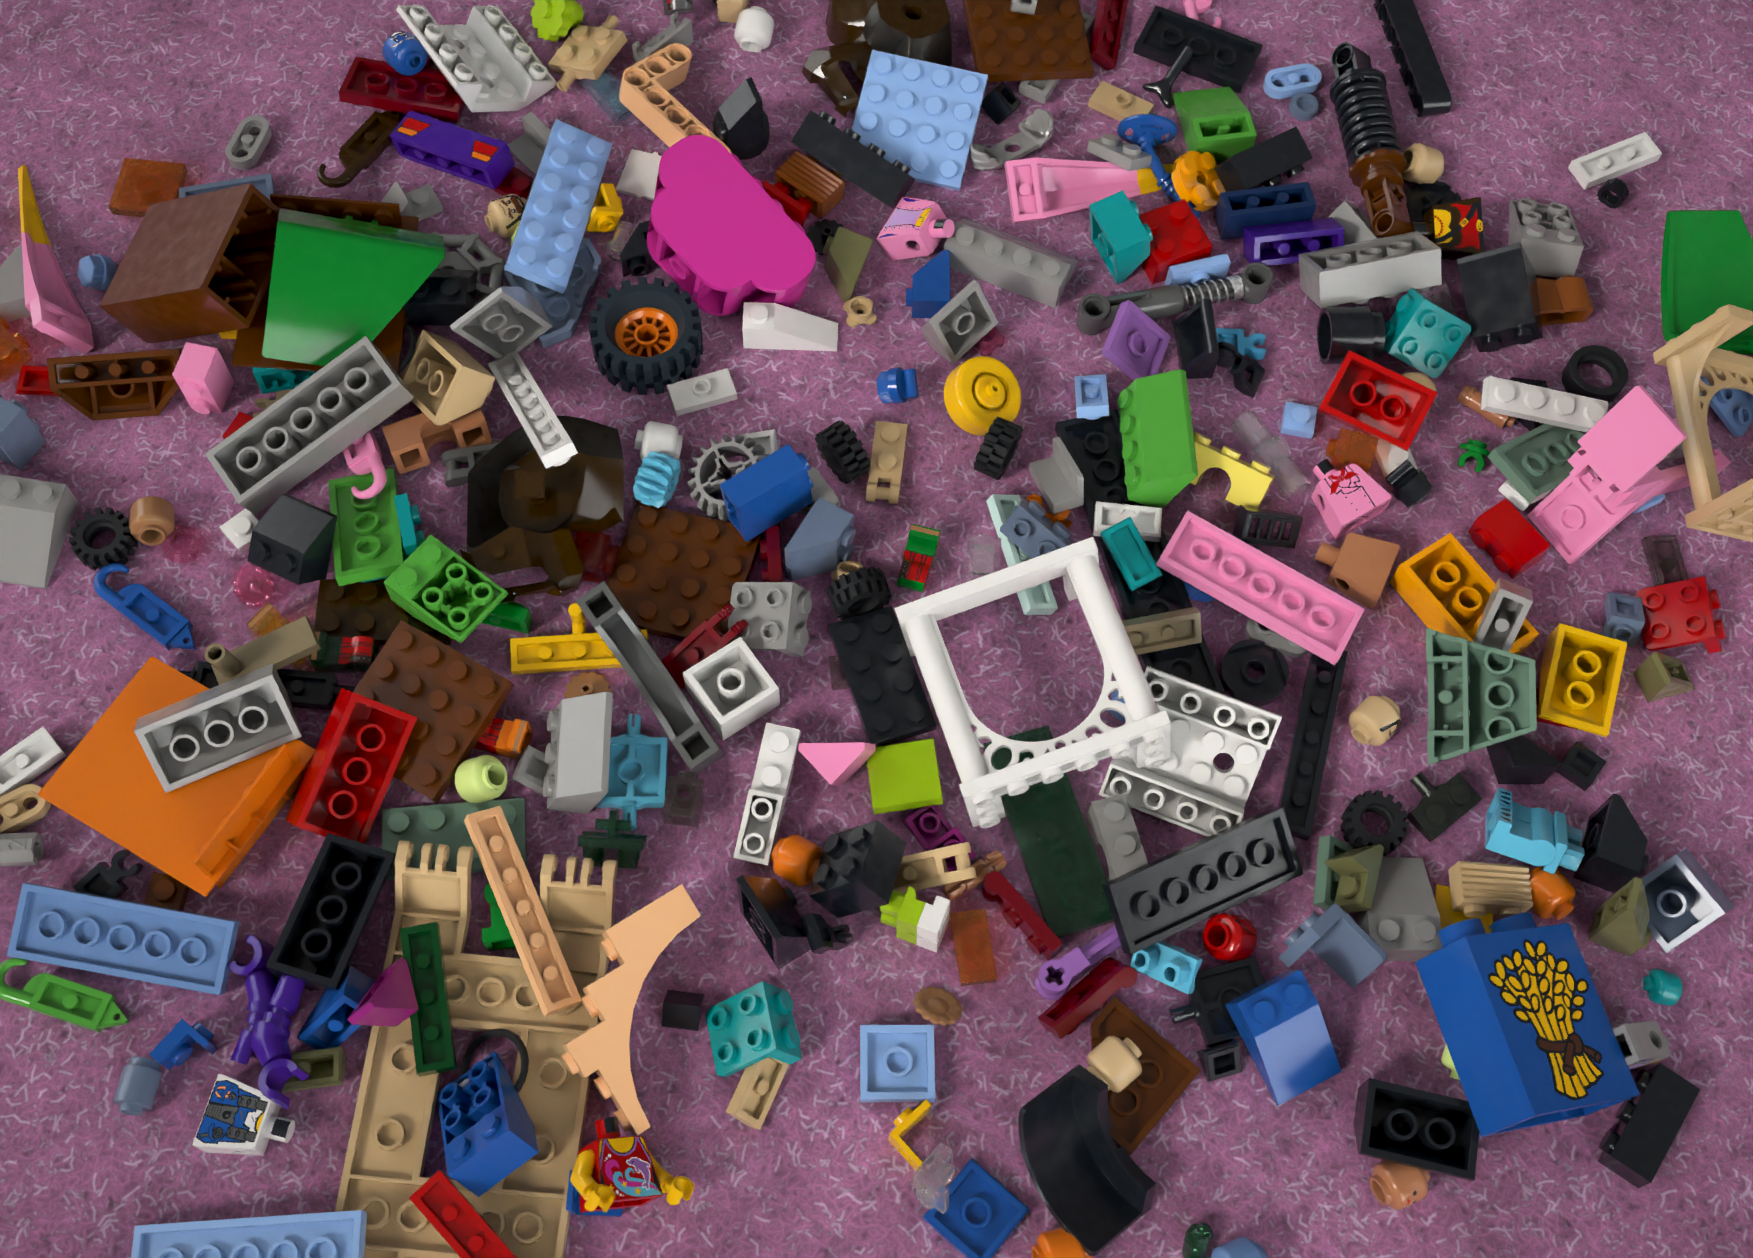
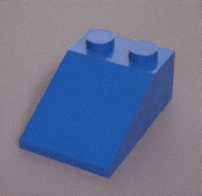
(1285, 1035)

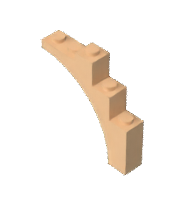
(613, 996)

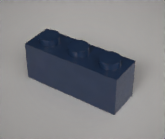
(1263, 207)

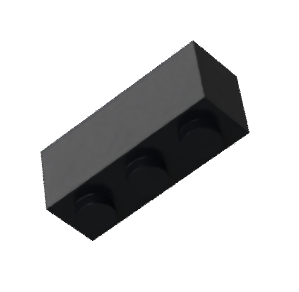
(1265, 162)
(1647, 1125)

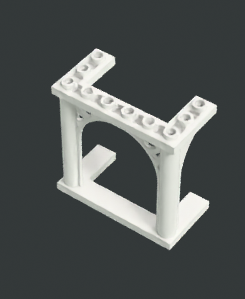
(1145, 729)

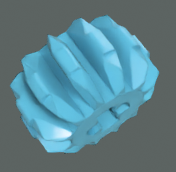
(657, 479)

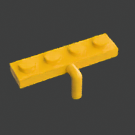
(563, 652)

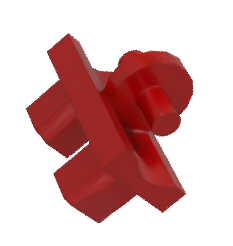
(797, 209)

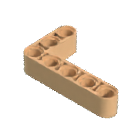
(646, 95)

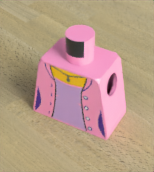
(914, 229)

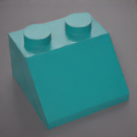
(1119, 235)

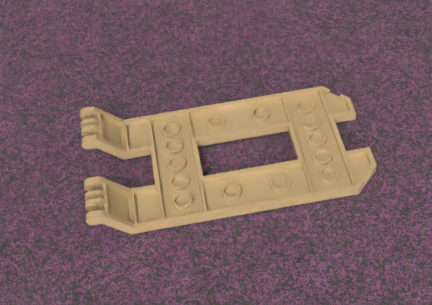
(484, 994)

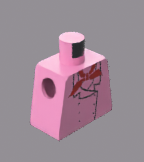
(1347, 497)

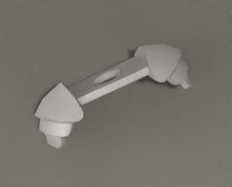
(1034, 134)

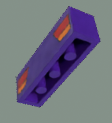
(453, 149)

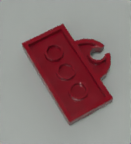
(380, 86)

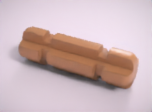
(992, 862)

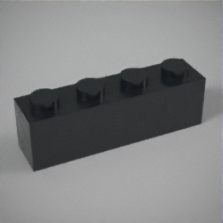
(853, 159)

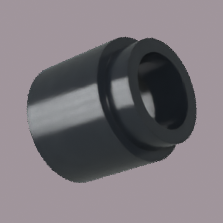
(1350, 329)

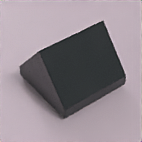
(682, 1010)
(1221, 1060)

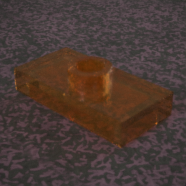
(973, 947)

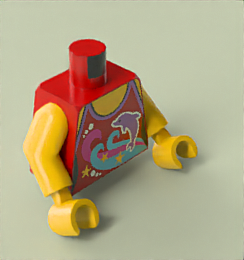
(622, 1173)

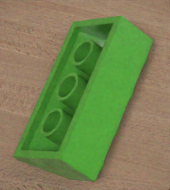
(1157, 438)

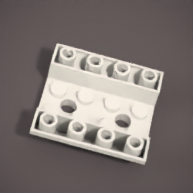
(482, 59)
(1189, 785)

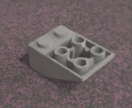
(1546, 236)

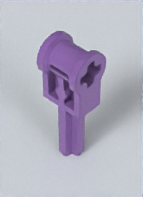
(1075, 964)

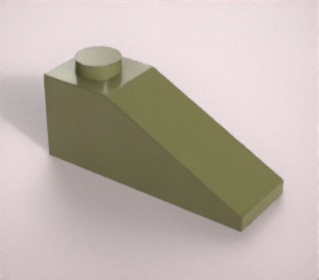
(1623, 920)

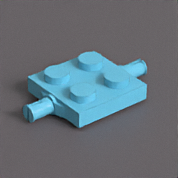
(636, 772)

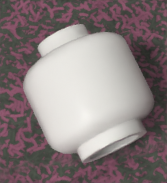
(754, 29)
(658, 438)

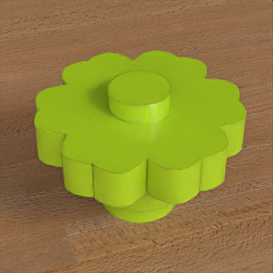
(555, 17)

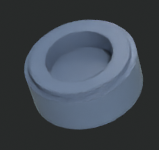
(1303, 106)

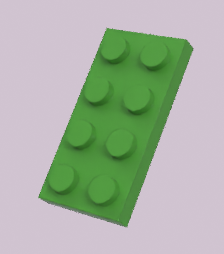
(366, 530)

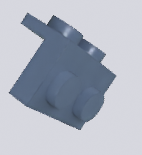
(1034, 531)

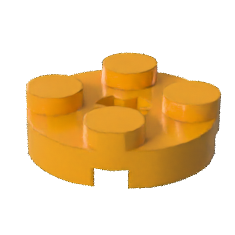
(1202, 167)

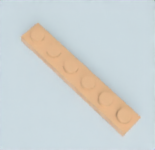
(522, 911)

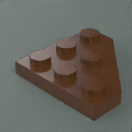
(1158, 1086)

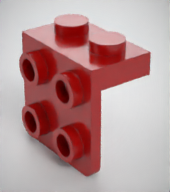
(1681, 615)

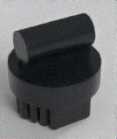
(1409, 484)

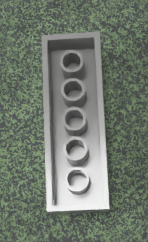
(309, 426)

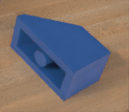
(930, 287)
(328, 1021)

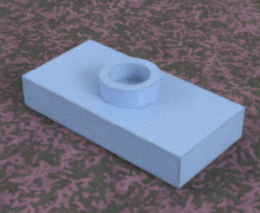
(1199, 271)

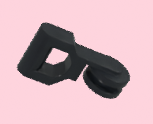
(1232, 358)
(822, 936)

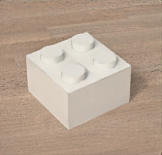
(731, 688)

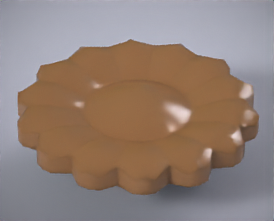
(586, 684)
(937, 1005)

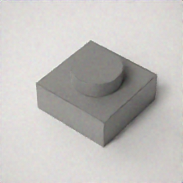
(531, 769)

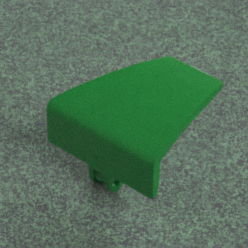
(1704, 268)
(339, 283)

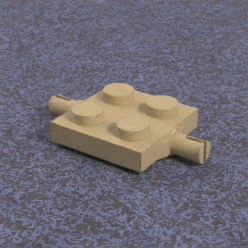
(587, 52)

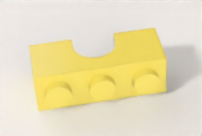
(1248, 480)

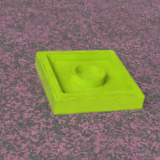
(904, 776)

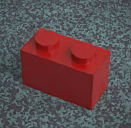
(1508, 539)

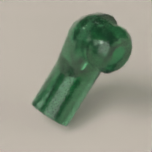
(1197, 1240)

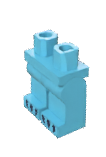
(1531, 834)

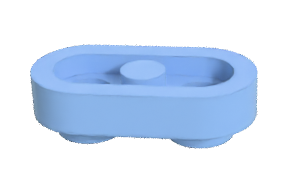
(1290, 81)

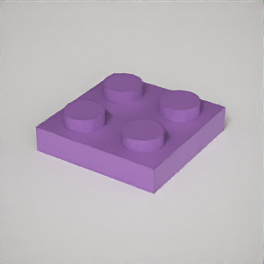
(1135, 342)

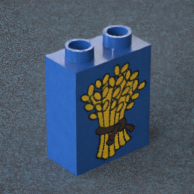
(1524, 1024)

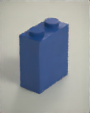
(767, 492)

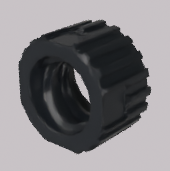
(1616, 186)

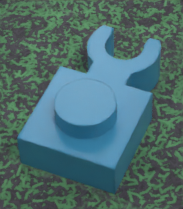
(1243, 344)

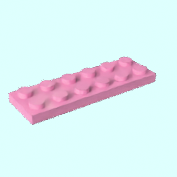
(1260, 587)

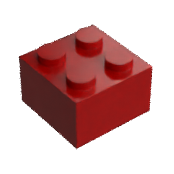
(1175, 241)

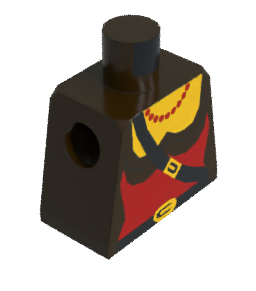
(1454, 228)

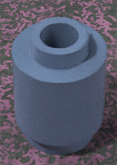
(137, 1086)

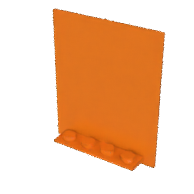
(191, 831)

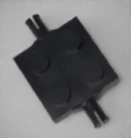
(1214, 989)

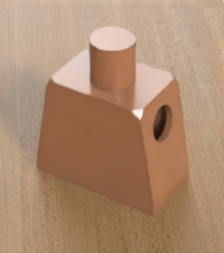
(1359, 566)

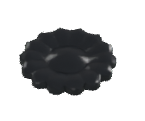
(819, 233)

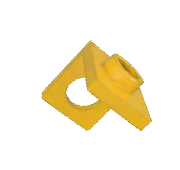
(904, 1123)

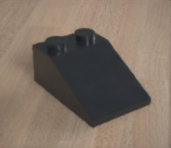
(773, 918)

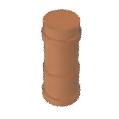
(1472, 398)

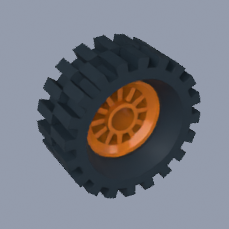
(640, 315)

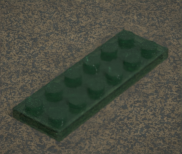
(1055, 848)

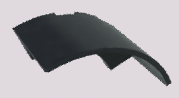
(1075, 1164)

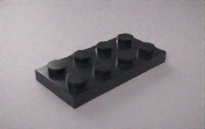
(1217, 56)
(881, 677)

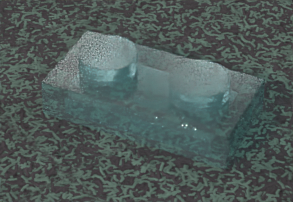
(606, 94)

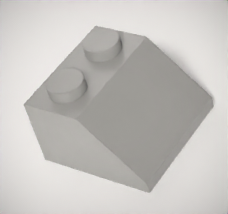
(960, 323)

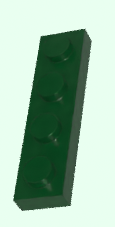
(432, 1022)

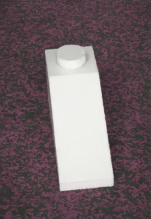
(786, 329)

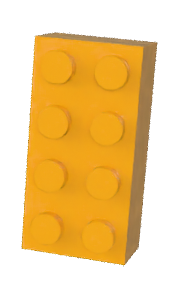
(1451, 591)

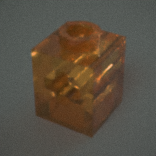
(1352, 448)

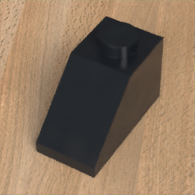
(741, 116)

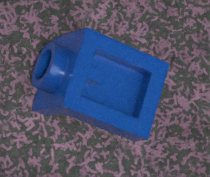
(178, 1044)

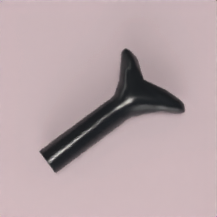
(1164, 86)

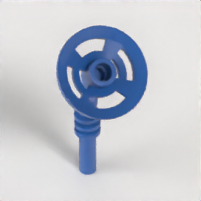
(1147, 138)

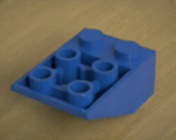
(484, 1126)

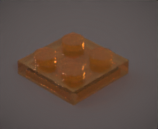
(145, 184)

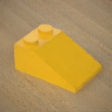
(1580, 679)

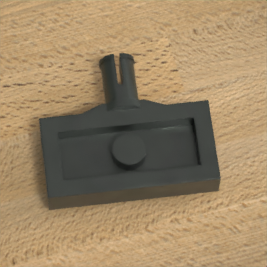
(1441, 804)

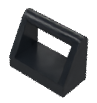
(1197, 341)

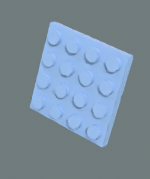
(920, 115)

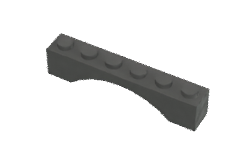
(651, 677)

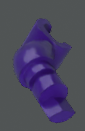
(259, 988)
(272, 1044)

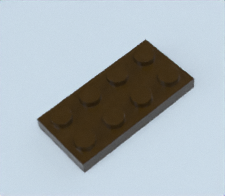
(363, 611)

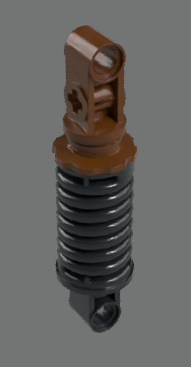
(1370, 139)

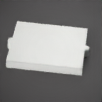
(640, 175)

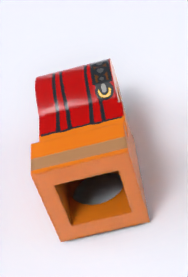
(506, 737)

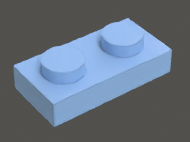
(1091, 396)

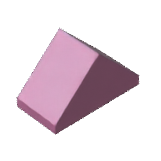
(837, 760)

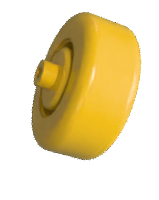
(980, 393)

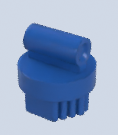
(897, 385)

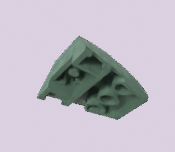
(1475, 696)

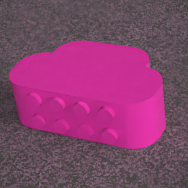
(723, 232)

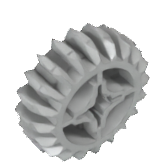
(707, 486)

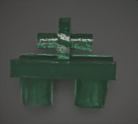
(628, 845)

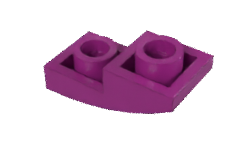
(934, 832)

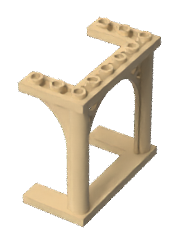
(1687, 360)

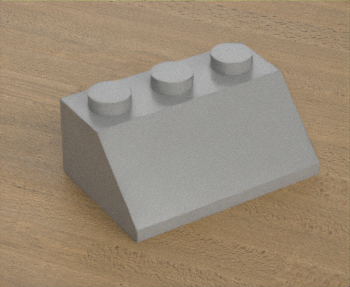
(578, 753)

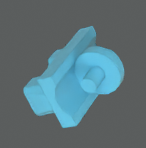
(1168, 965)

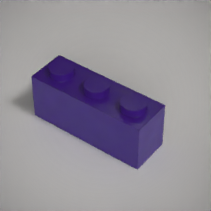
(1285, 241)

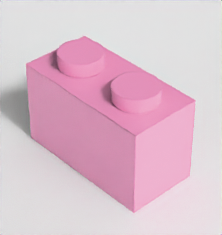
(203, 378)

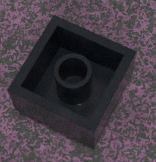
(857, 869)

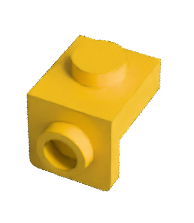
(606, 210)

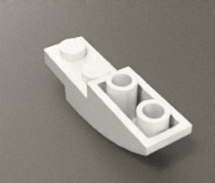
(767, 794)

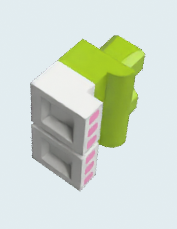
(917, 920)

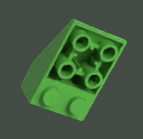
(1215, 122)
(443, 590)

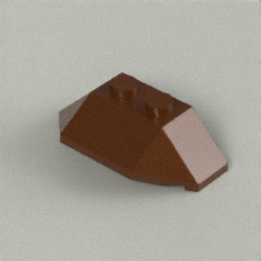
(116, 382)

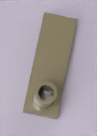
(1164, 630)
(276, 647)

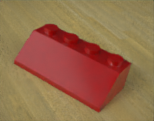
(351, 768)

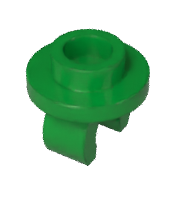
(1475, 450)

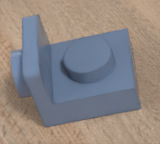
(1623, 617)

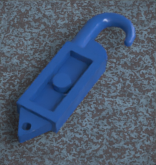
(146, 610)

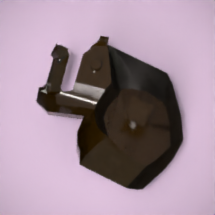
(890, 26)
(529, 511)

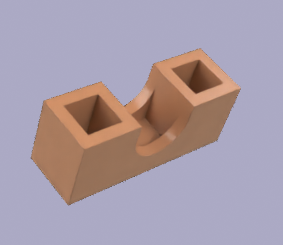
(414, 436)

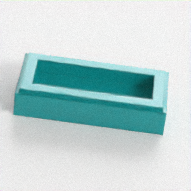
(1130, 554)

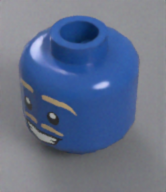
(403, 51)

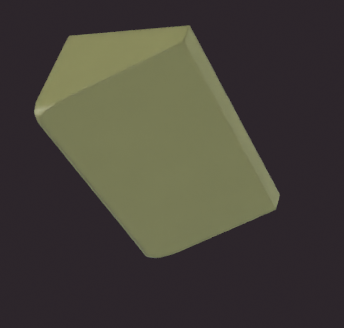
(324, 1067)

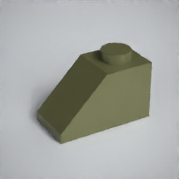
(846, 259)

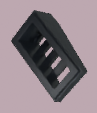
(1244, 523)

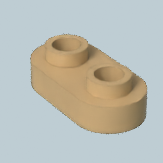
(14, 808)

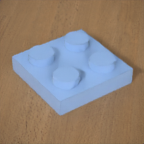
(897, 1063)

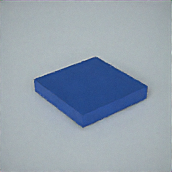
(978, 1213)

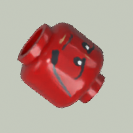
(1229, 937)

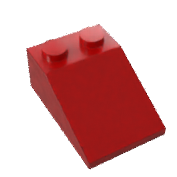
(1377, 401)

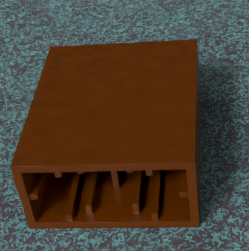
(196, 265)

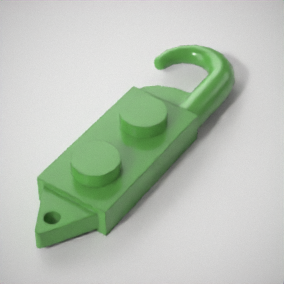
(63, 999)

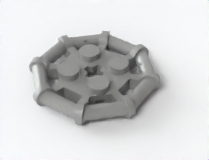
(464, 261)

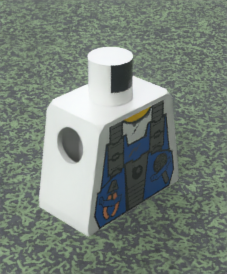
(240, 1120)

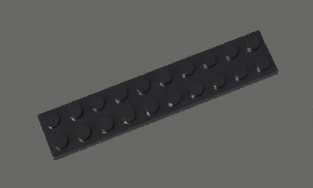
(1098, 454)

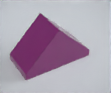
(388, 999)

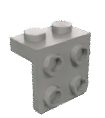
(775, 615)

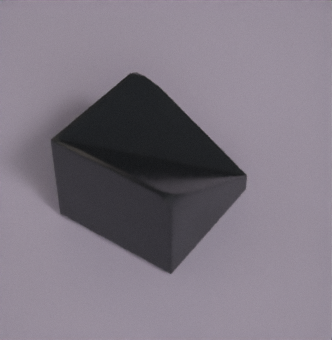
(1000, 103)

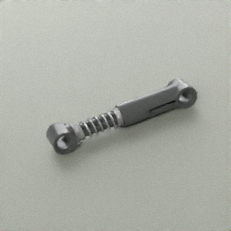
(1169, 300)

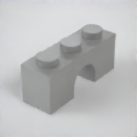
(1117, 834)

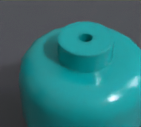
(1663, 987)

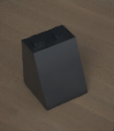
(1501, 298)

